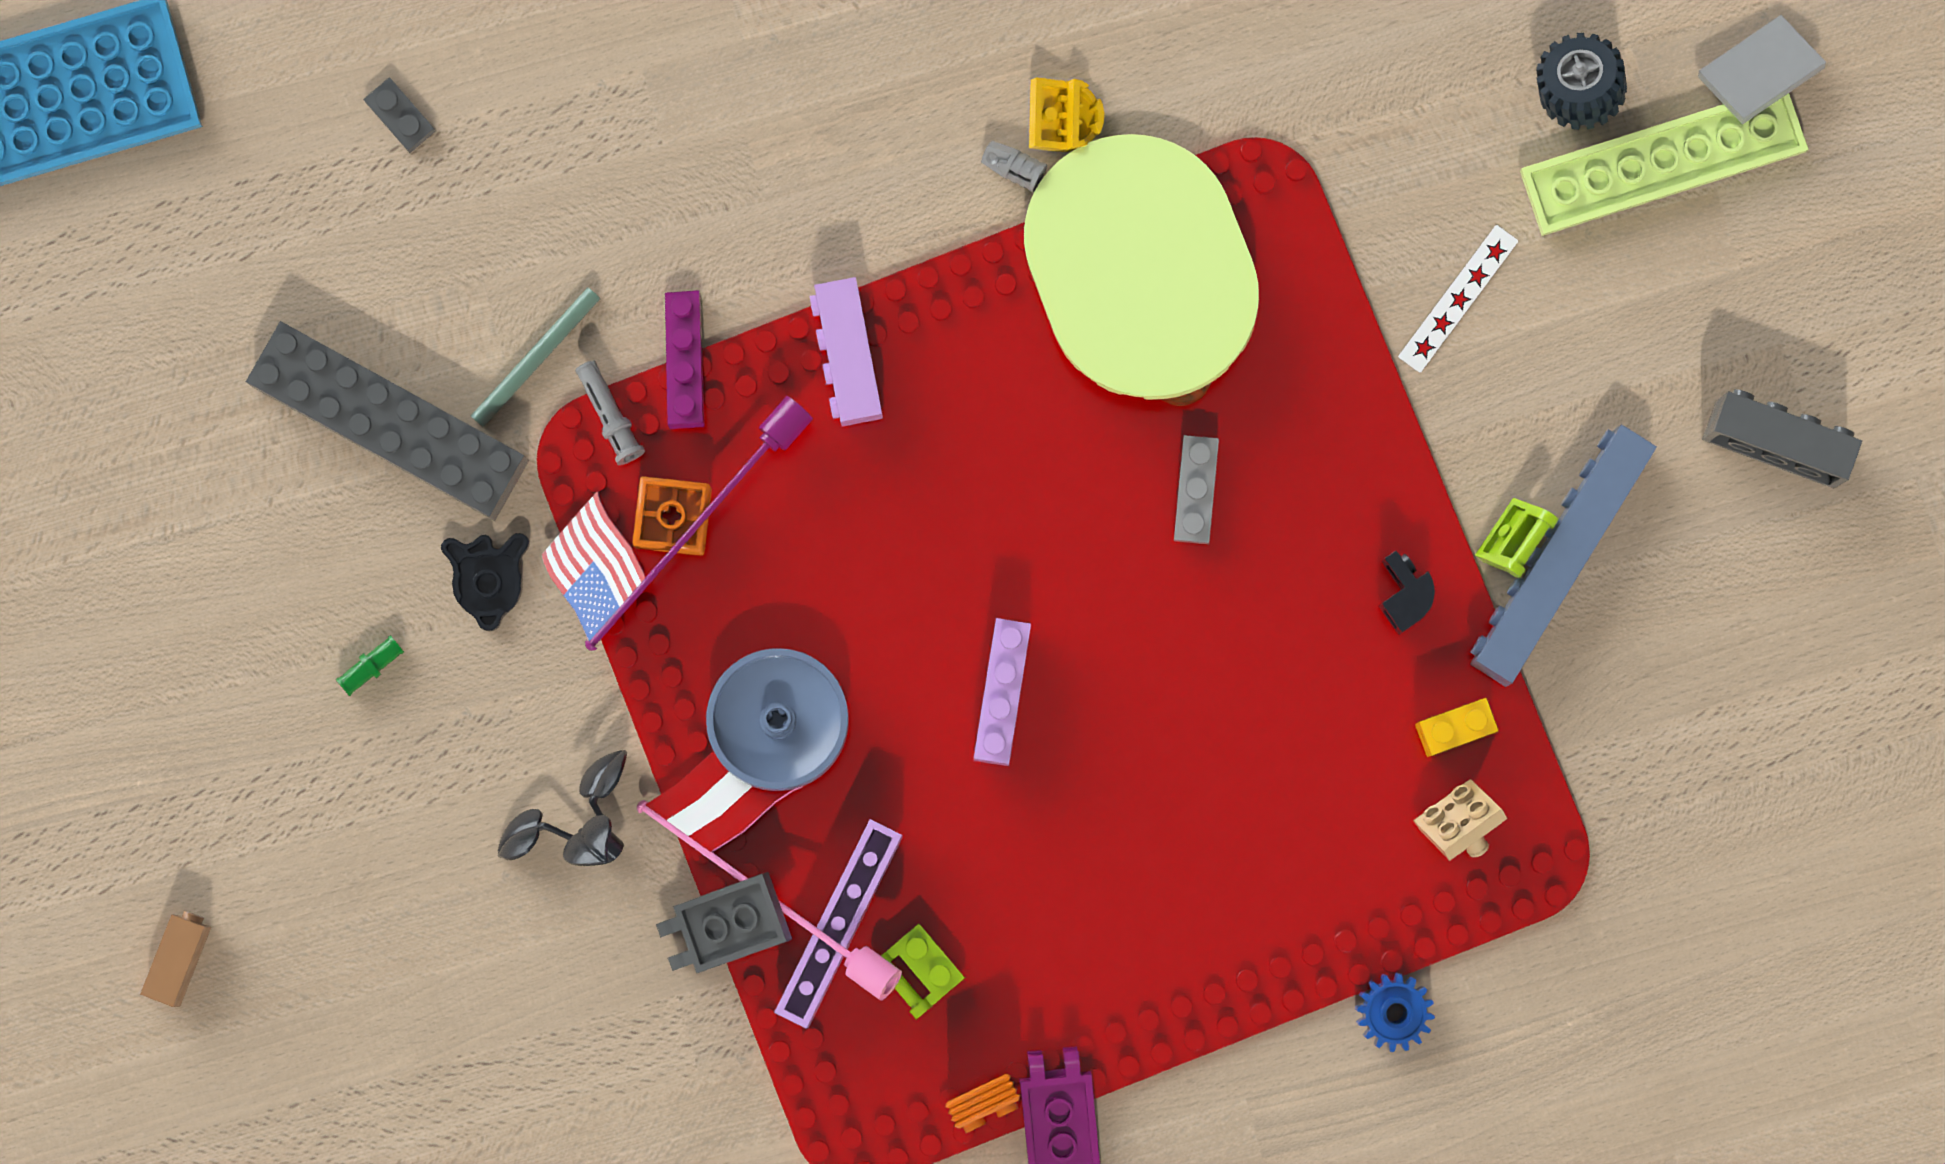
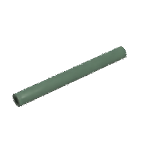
(535, 357)

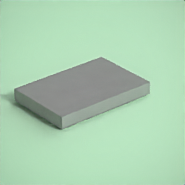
(1761, 69)

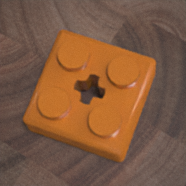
(658, 497)
(993, 1096)

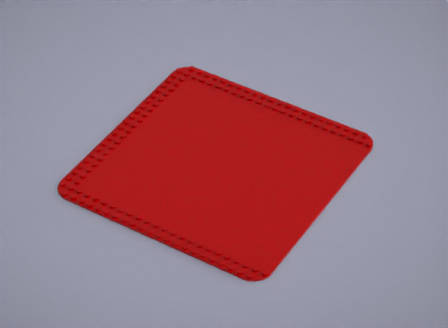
(1202, 732)

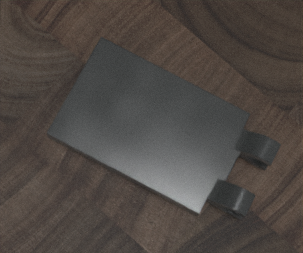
(728, 924)

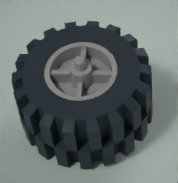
(1581, 81)

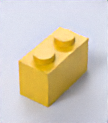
(1456, 727)

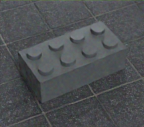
(1782, 438)

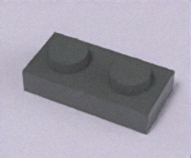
(399, 115)

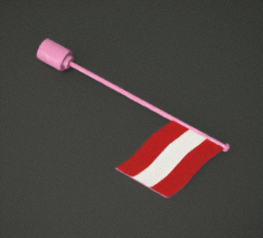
(716, 807)

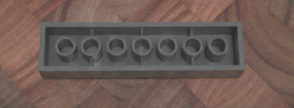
(387, 421)

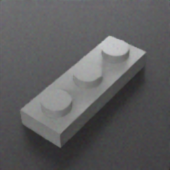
(1196, 489)

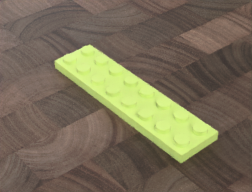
(1658, 163)

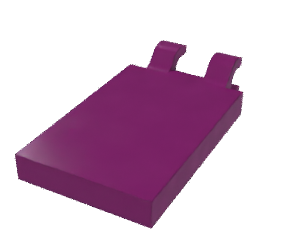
(1059, 1112)

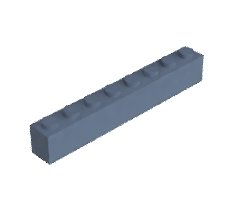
(1563, 554)

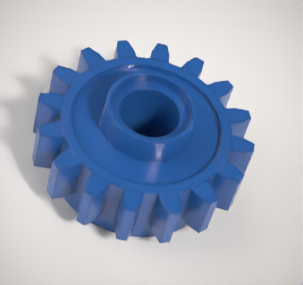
(1413, 1017)

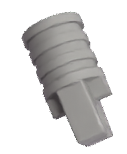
(1014, 165)

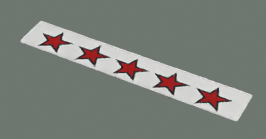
(1458, 298)

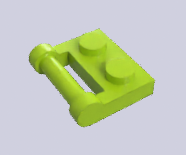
(1509, 532)
(928, 965)

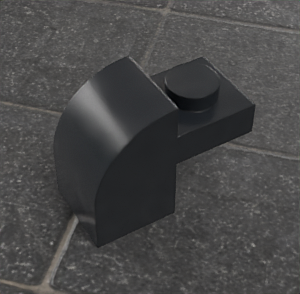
(1413, 599)

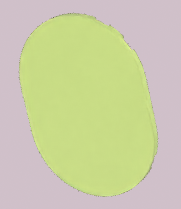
(1141, 266)

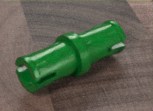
(369, 665)

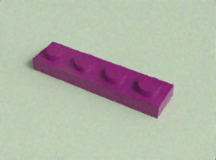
(684, 359)

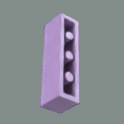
(848, 352)
(1002, 692)

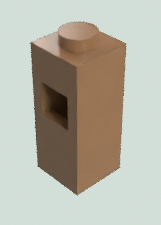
(176, 959)

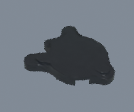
(487, 578)

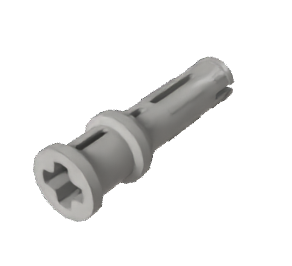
(616, 426)

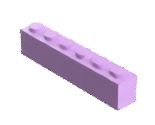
(839, 922)

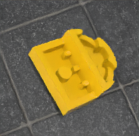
(1063, 115)

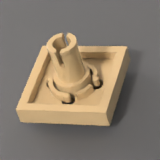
(1461, 821)

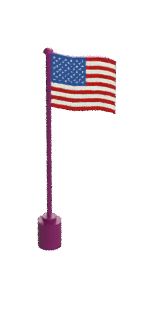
(599, 567)

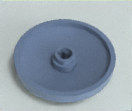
(777, 719)

